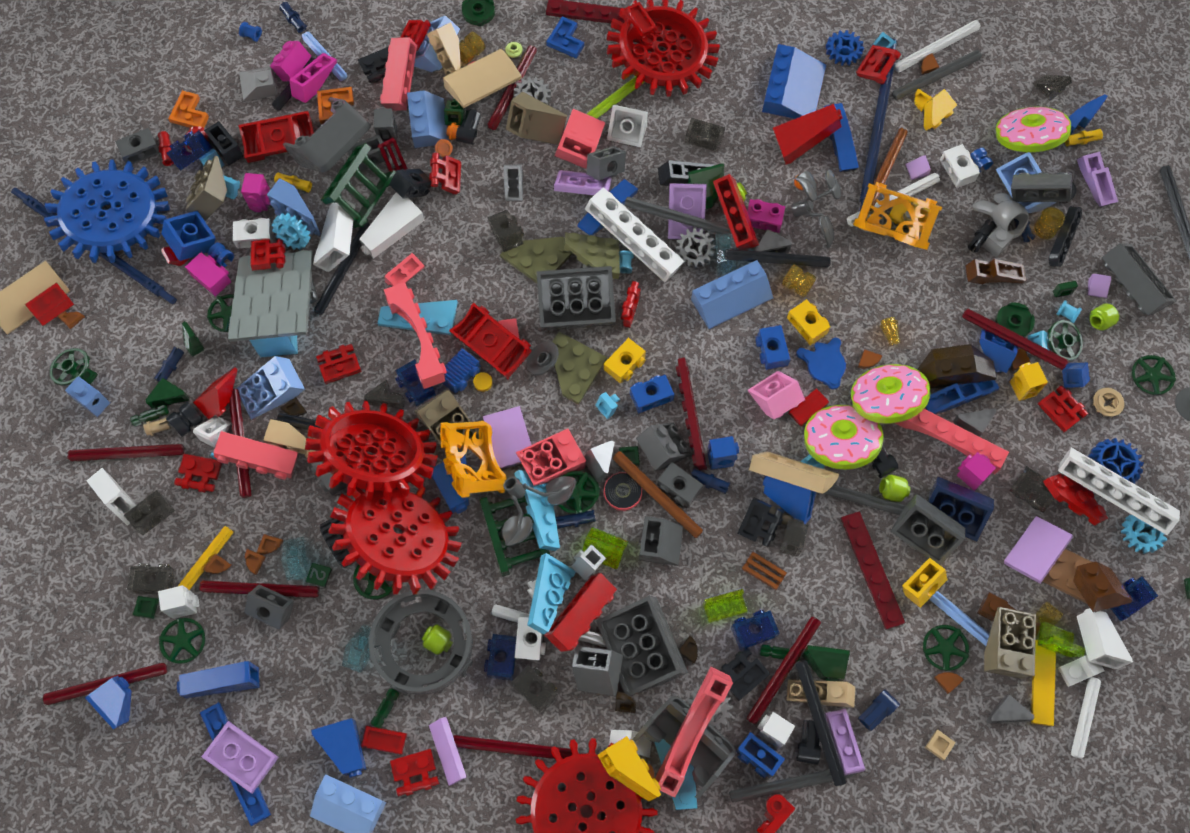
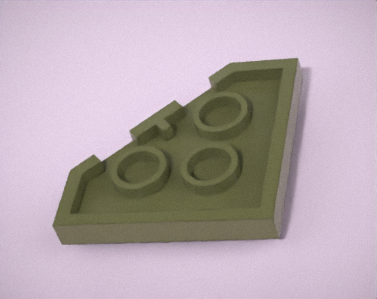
(594, 251)
(537, 256)
(576, 367)

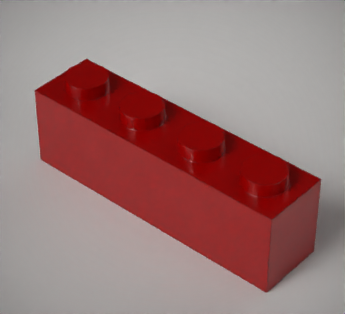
(735, 213)
(580, 612)

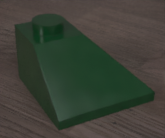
(707, 176)
(826, 662)

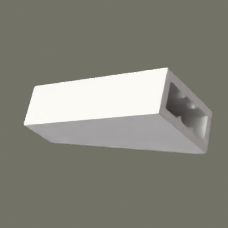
(390, 225)
(335, 238)

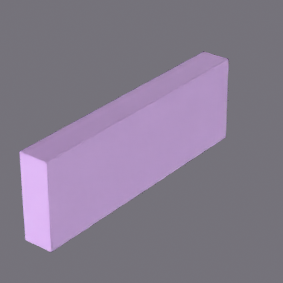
(845, 742)
(447, 751)

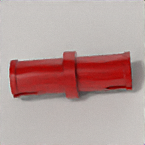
(164, 143)

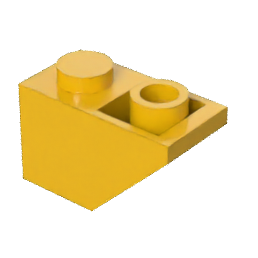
(937, 108)

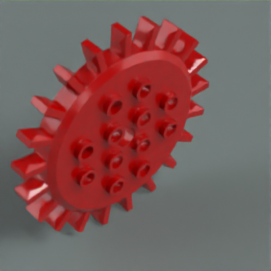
(653, 68)
(396, 446)
(402, 563)
(550, 800)

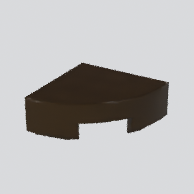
(293, 408)
(689, 650)
(625, 703)

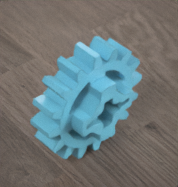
(291, 232)
(1145, 541)

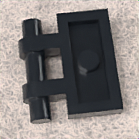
(374, 62)
(754, 521)
(748, 678)

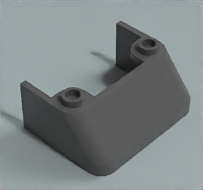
(331, 140)
(711, 753)

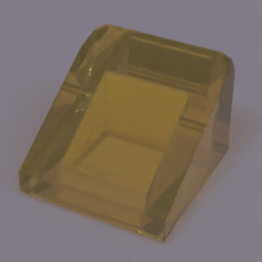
(1048, 614)

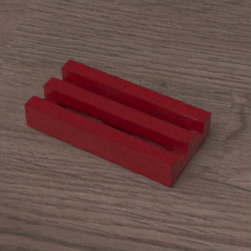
(387, 144)

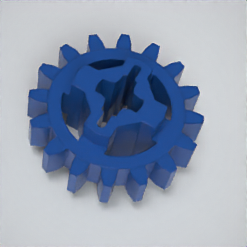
(844, 47)

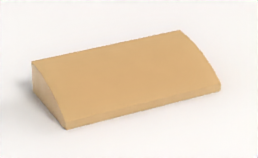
(481, 78)
(15, 296)
(793, 472)

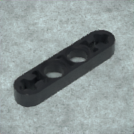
(1065, 236)

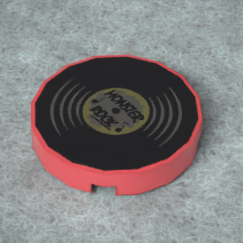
(622, 491)

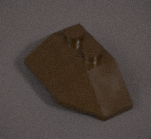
(957, 365)

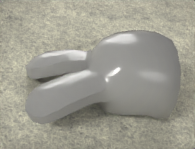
(1004, 212)

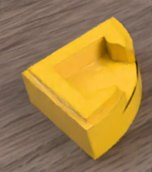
(921, 99)

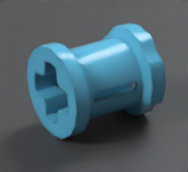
(625, 261)
(1069, 311)

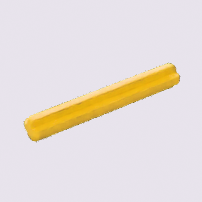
(214, 548)

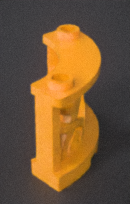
(911, 237)
(489, 475)

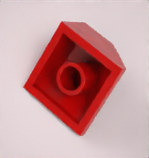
(217, 395)

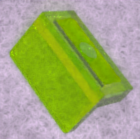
(608, 545)
(725, 606)
(1059, 641)

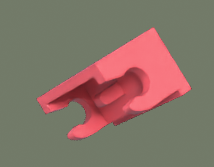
(404, 270)

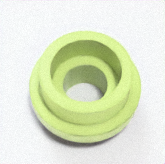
(513, 53)

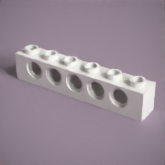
(634, 234)
(1119, 491)

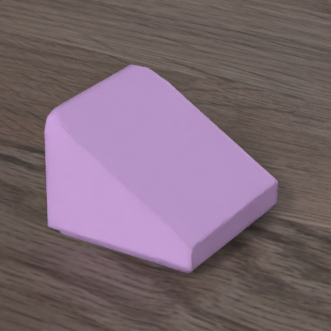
(918, 168)
(1099, 285)

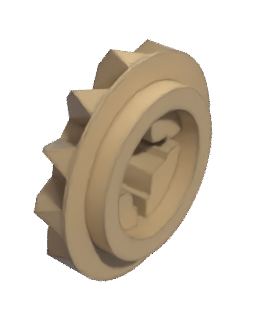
(1108, 394)

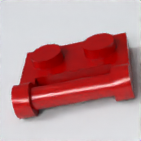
(873, 62)

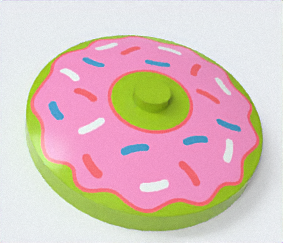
(1033, 129)
(890, 393)
(842, 438)

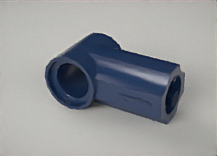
(881, 707)

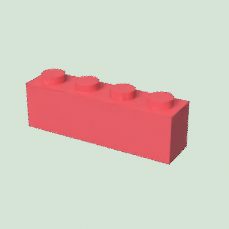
(398, 73)
(255, 455)

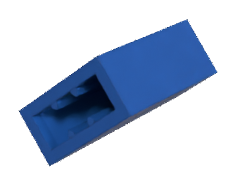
(443, 482)
(791, 498)
(342, 746)

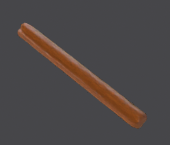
(889, 160)
(657, 494)

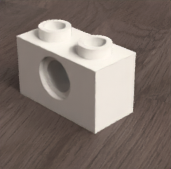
(959, 175)
(243, 228)
(178, 602)
(525, 648)
(775, 729)

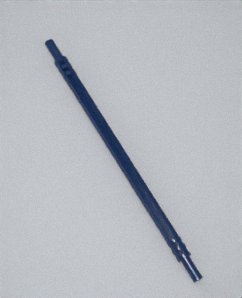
(877, 131)
(148, 283)

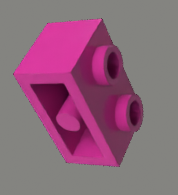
(290, 60)
(255, 192)
(766, 215)
(208, 273)
(975, 470)

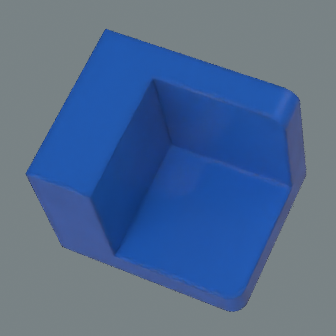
(1076, 375)

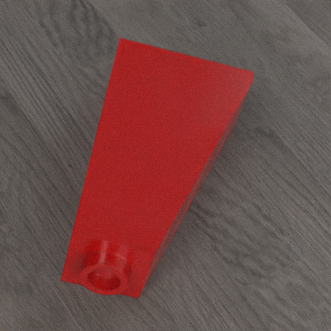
(806, 131)

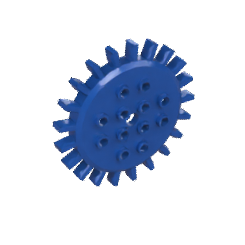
(98, 235)

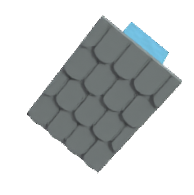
(272, 304)

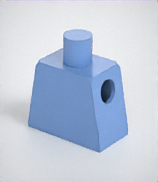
(85, 395)

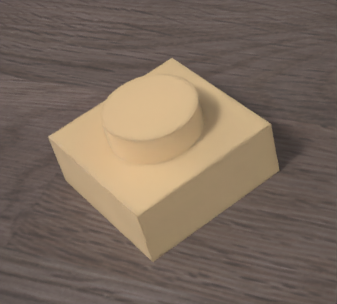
(940, 745)

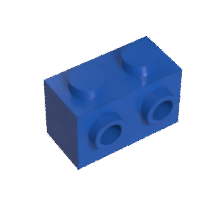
(759, 755)

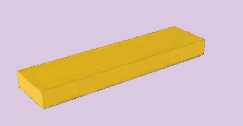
(1043, 686)

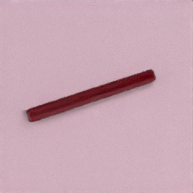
(509, 92)
(1015, 339)
(238, 429)
(126, 452)
(245, 588)
(783, 670)
(87, 688)
(508, 747)

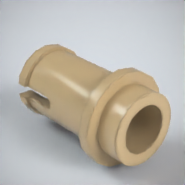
(156, 426)

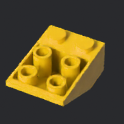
(626, 767)

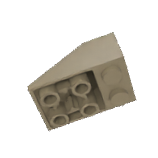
(535, 120)
(207, 190)
(443, 409)
(1011, 644)

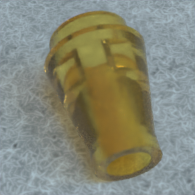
(891, 330)

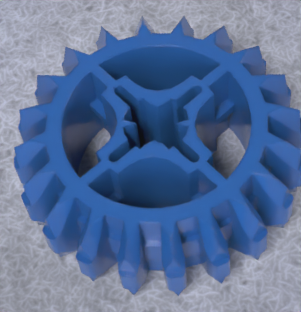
(1122, 455)

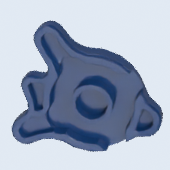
(825, 362)

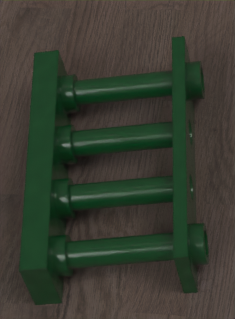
(341, 182)
(499, 544)

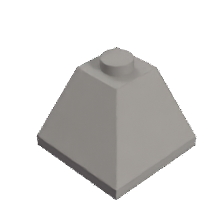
(258, 83)

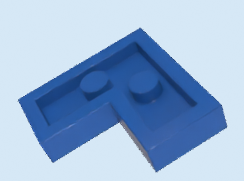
(562, 39)

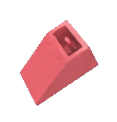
(579, 138)
(552, 458)

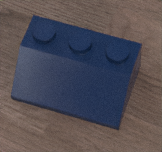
(962, 505)

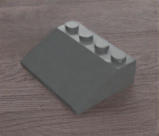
(576, 298)
(645, 643)

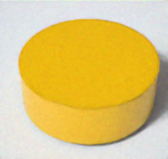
(482, 382)

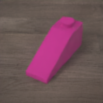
(311, 78)

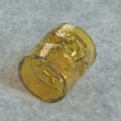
(470, 46)
(1049, 223)
(800, 281)

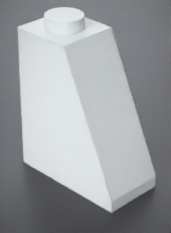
(111, 494)
(1102, 640)

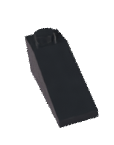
(677, 171)

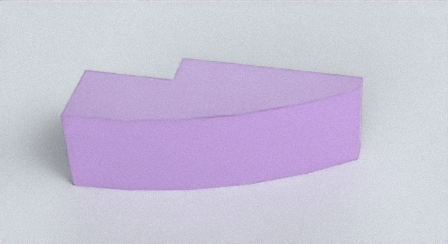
(1097, 179)

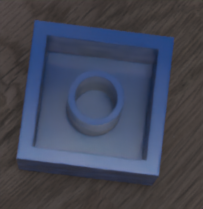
(188, 235)

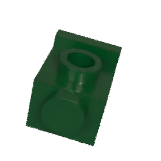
(453, 107)

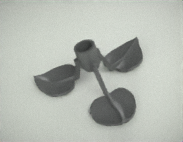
(805, 206)
(518, 527)

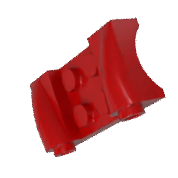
(268, 135)
(491, 341)
(777, 812)

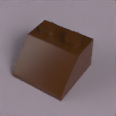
(1100, 586)

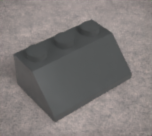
(1042, 187)
(928, 530)

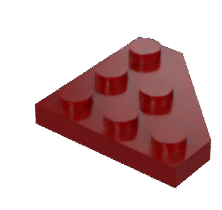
(1079, 498)

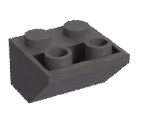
(663, 445)
(661, 541)
(597, 670)

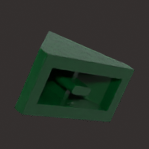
(166, 394)

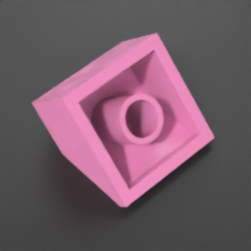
(777, 394)

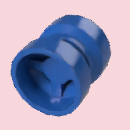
(981, 159)
(220, 254)

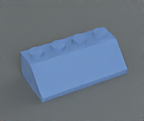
(732, 294)

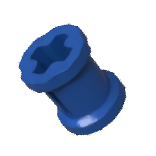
(250, 31)

